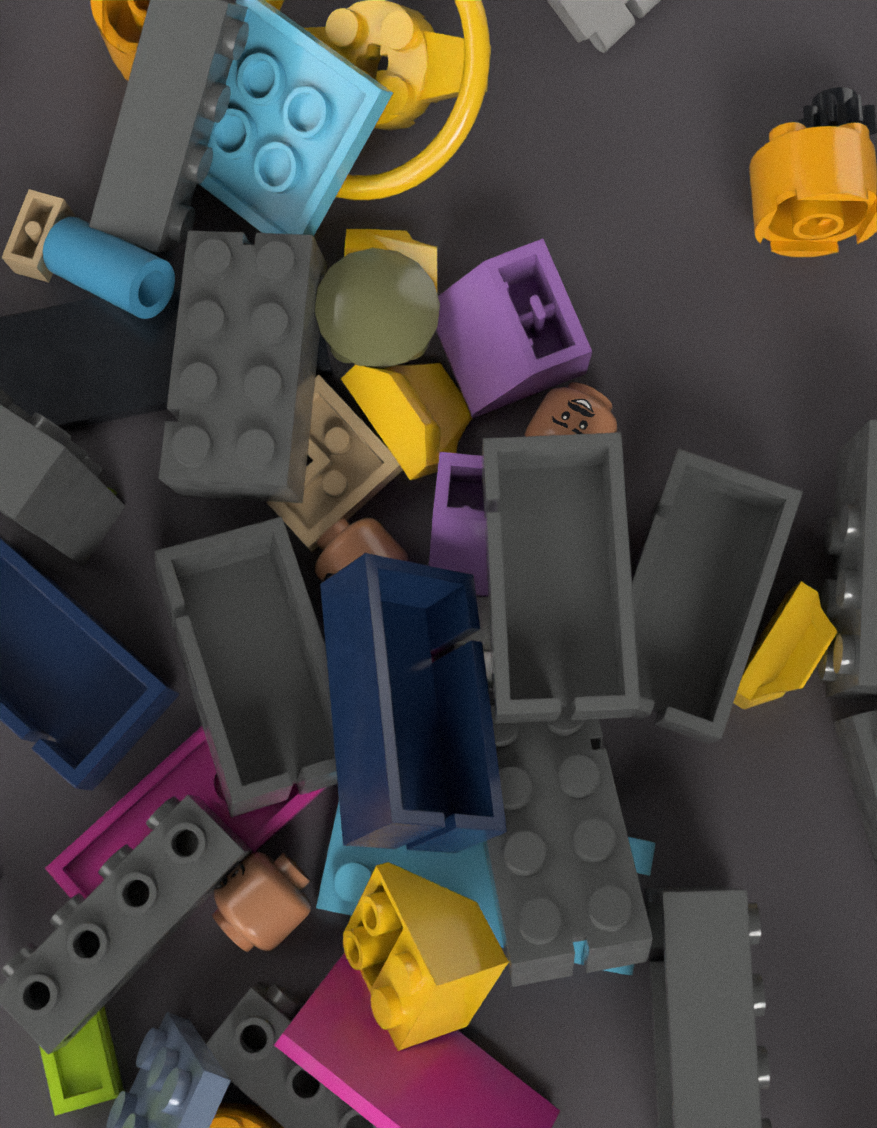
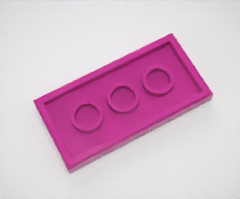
(182, 773)
(422, 1086)

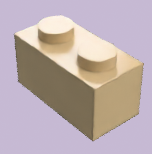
(29, 233)

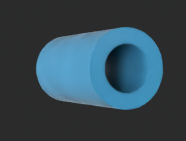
(109, 267)

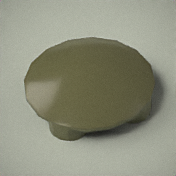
(377, 308)

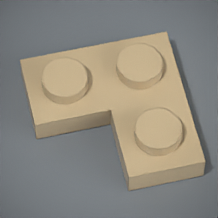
(344, 471)

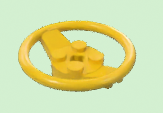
(419, 71)

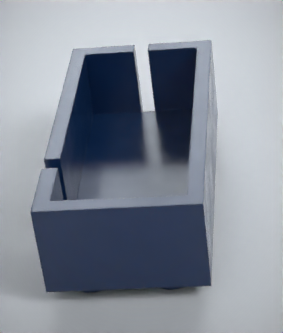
(69, 677)
(407, 730)

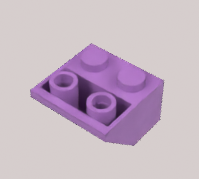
(511, 329)
(459, 518)

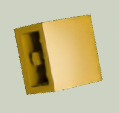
(421, 955)

